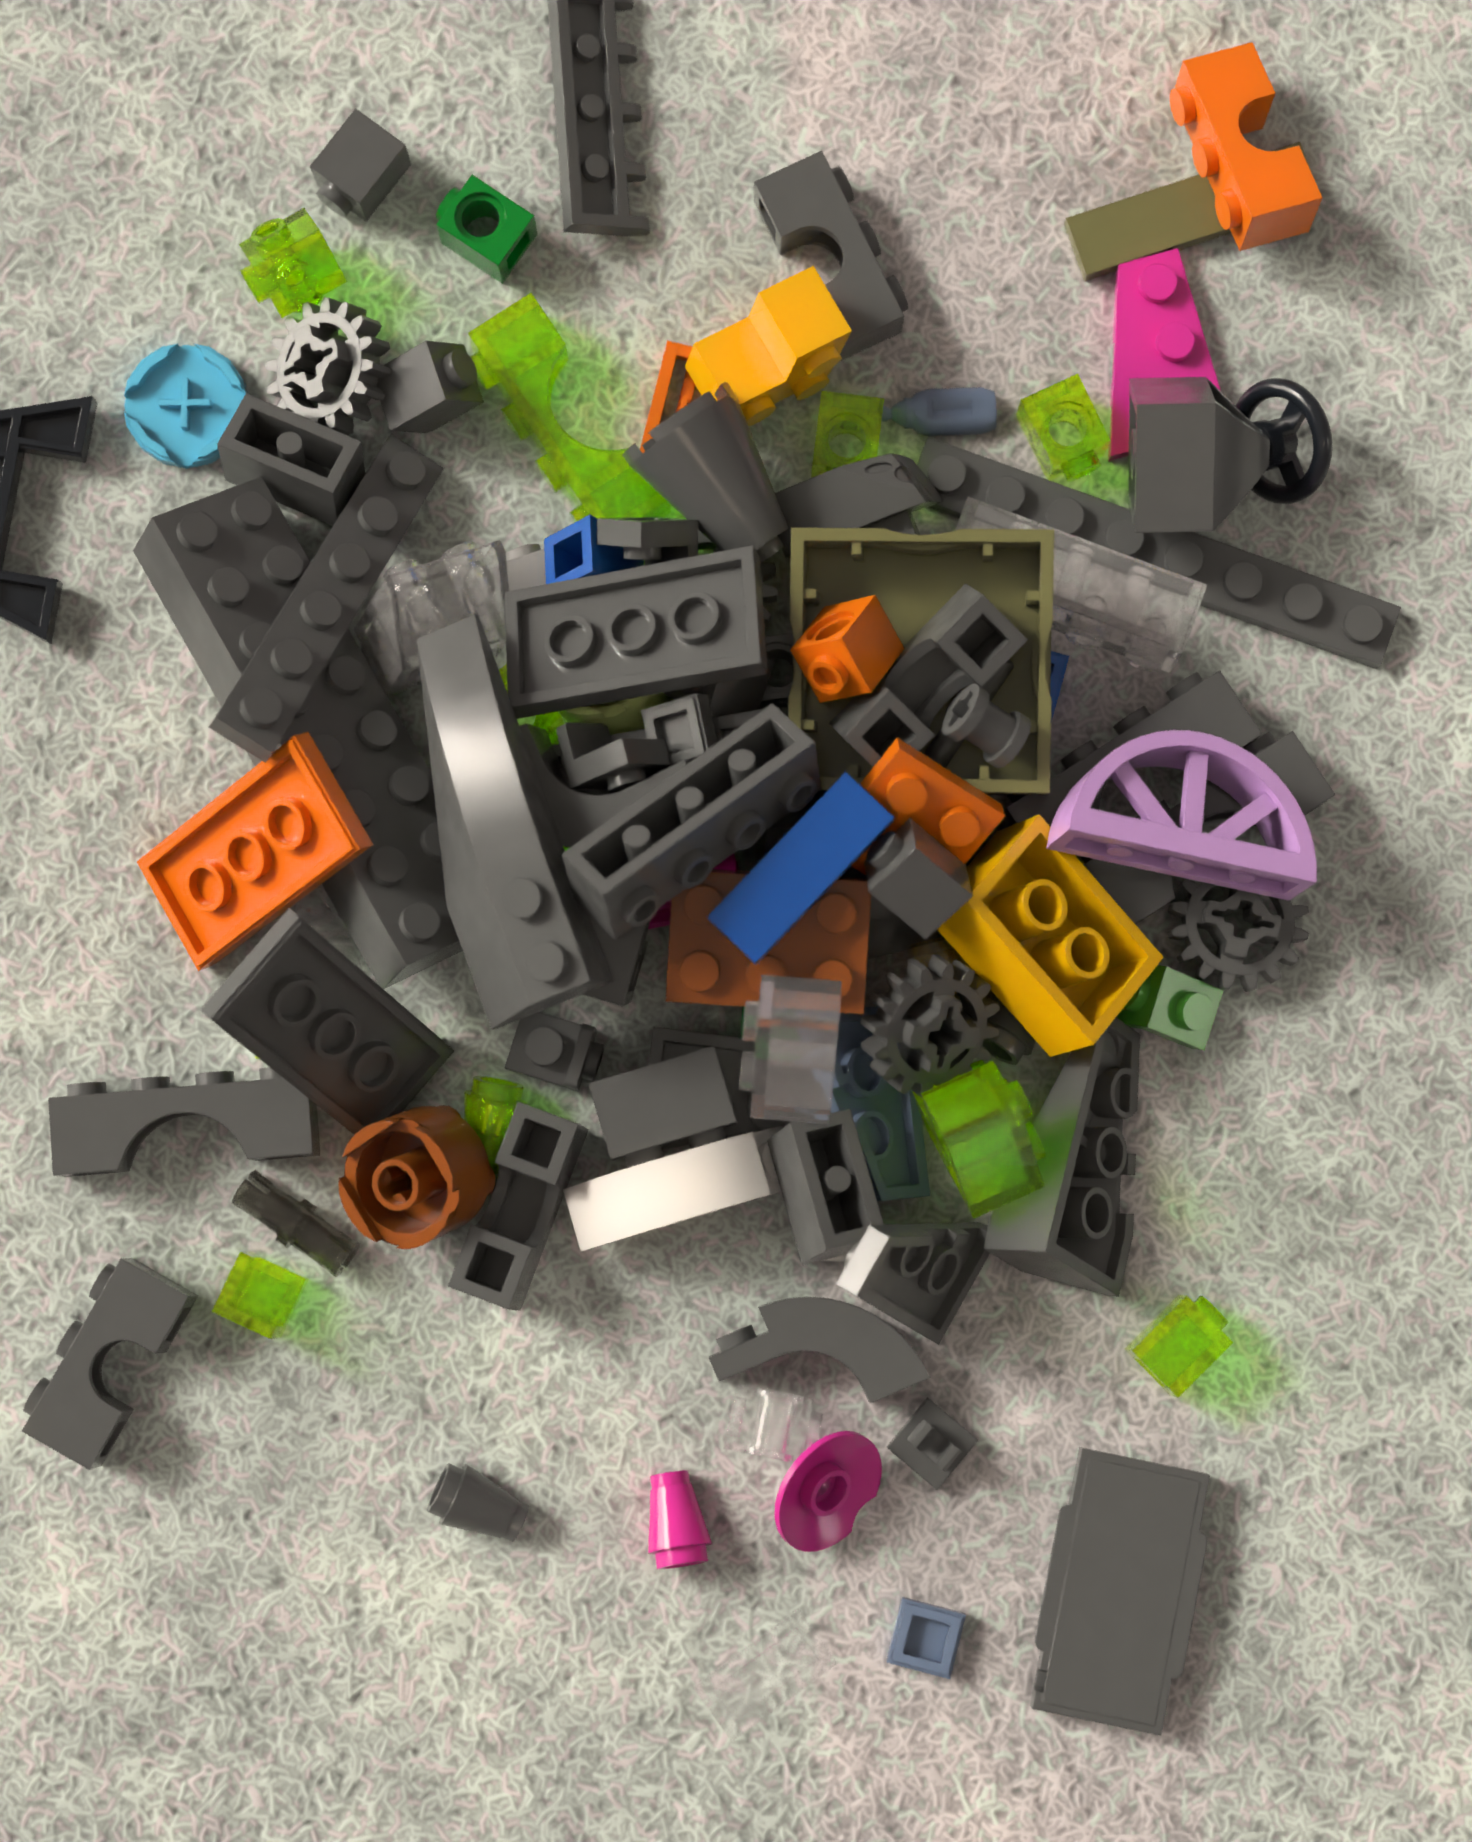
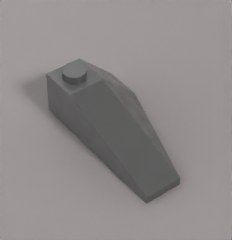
(1075, 1222)

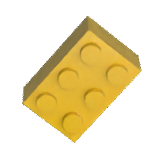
(1048, 939)

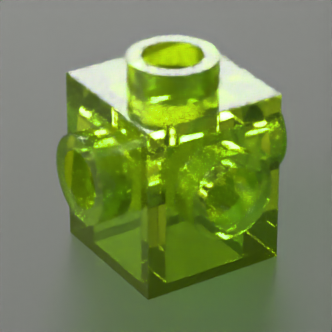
(290, 263)

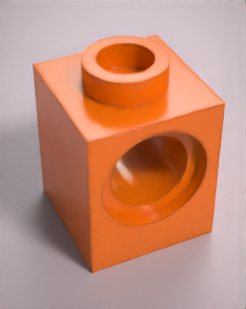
(847, 649)

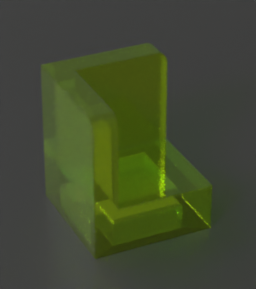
(260, 1295)

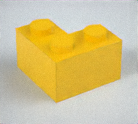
(777, 350)

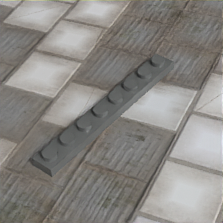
(1236, 580)

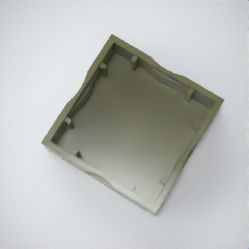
(913, 582)

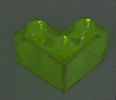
(983, 1137)

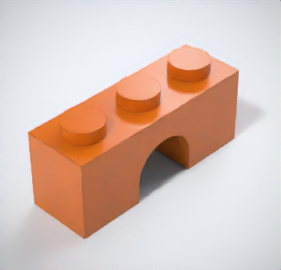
(1256, 190)

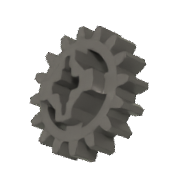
(329, 367)
(1232, 950)
(929, 1024)

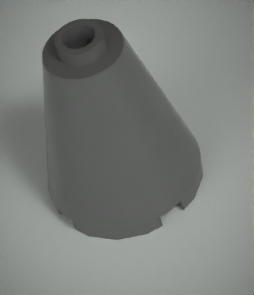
(714, 473)

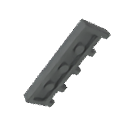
(593, 117)

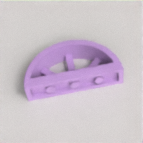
(1155, 842)

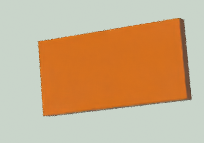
(254, 851)

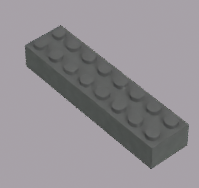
(223, 580)

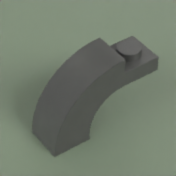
(828, 1326)

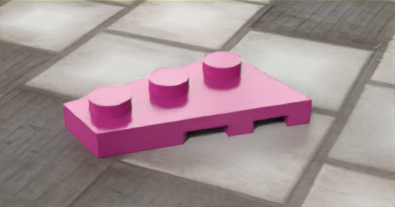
(1152, 334)

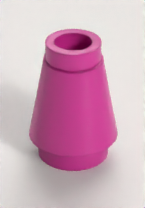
(676, 1522)

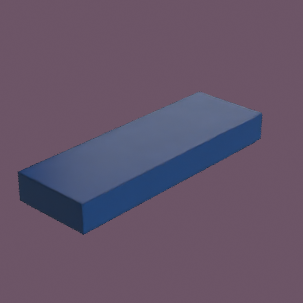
(800, 868)

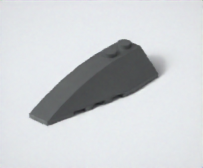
(499, 839)

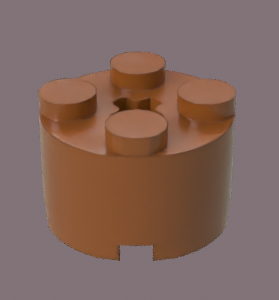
(415, 1176)

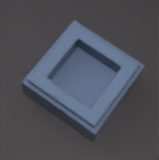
(926, 1637)

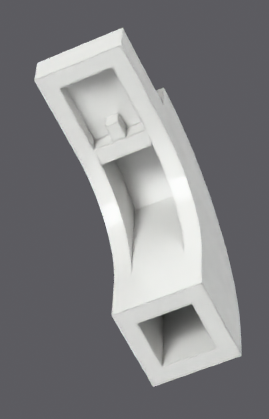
(672, 1189)

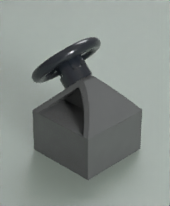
(1202, 454)

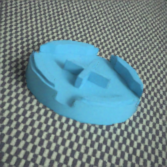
(182, 403)

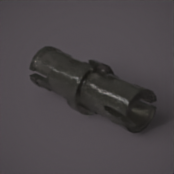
(295, 1223)

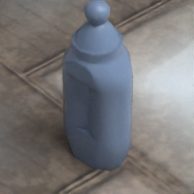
(946, 411)

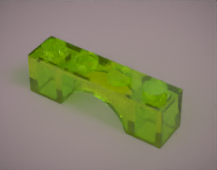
(524, 358)

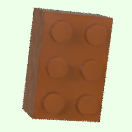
(823, 945)

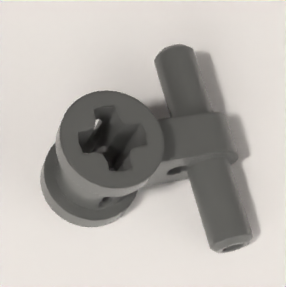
(981, 723)

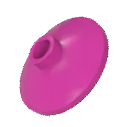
(827, 1490)

